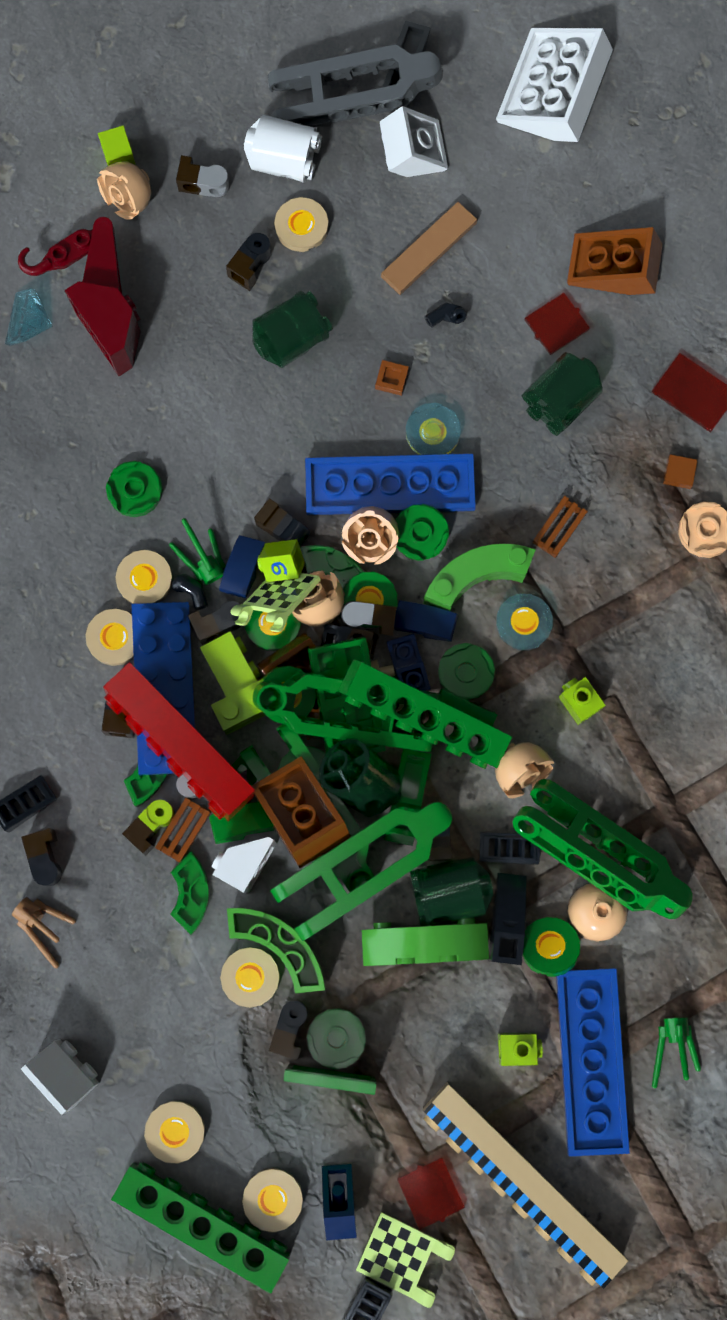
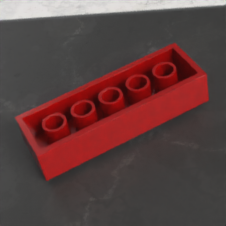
(178, 741)

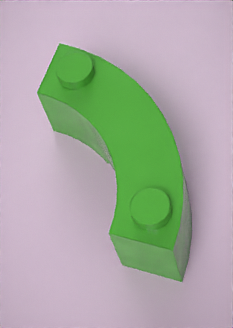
(475, 566)
(283, 941)
(425, 944)

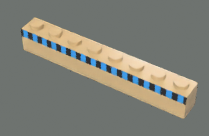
(525, 1185)

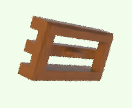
(572, 507)
(171, 827)

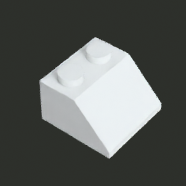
(413, 143)
(243, 863)
(61, 1075)

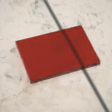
(693, 392)

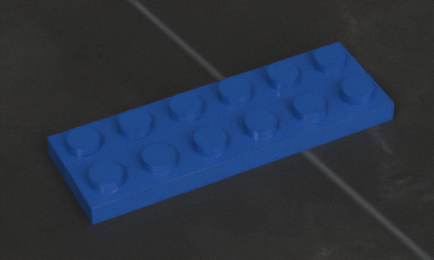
(389, 483)
(165, 660)
(592, 1062)

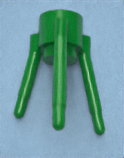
(209, 568)
(677, 1032)

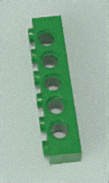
(491, 741)
(262, 1274)

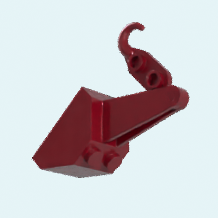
(99, 297)

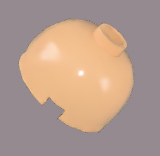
(126, 188)
(370, 535)
(322, 603)
(522, 766)
(596, 914)

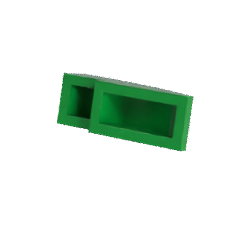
(413, 777)

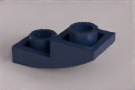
(241, 567)
(425, 620)
(408, 662)

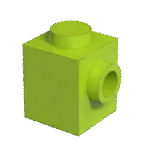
(581, 699)
(519, 1049)

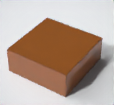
(391, 377)
(680, 471)

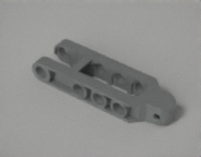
(414, 71)

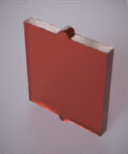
(557, 323)
(430, 1193)

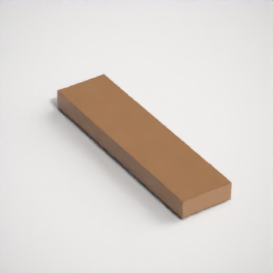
(428, 248)

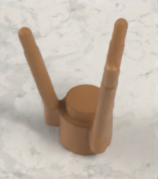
(30, 915)

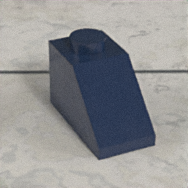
(338, 1202)

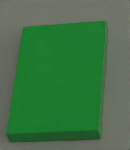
(330, 1079)

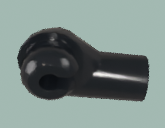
(446, 312)
(193, 587)

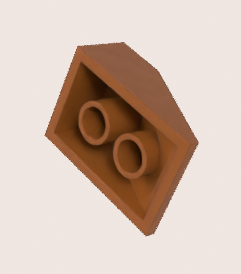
(616, 261)
(301, 812)

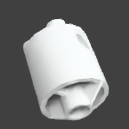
(282, 148)

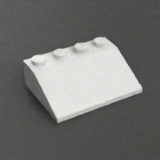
(556, 82)

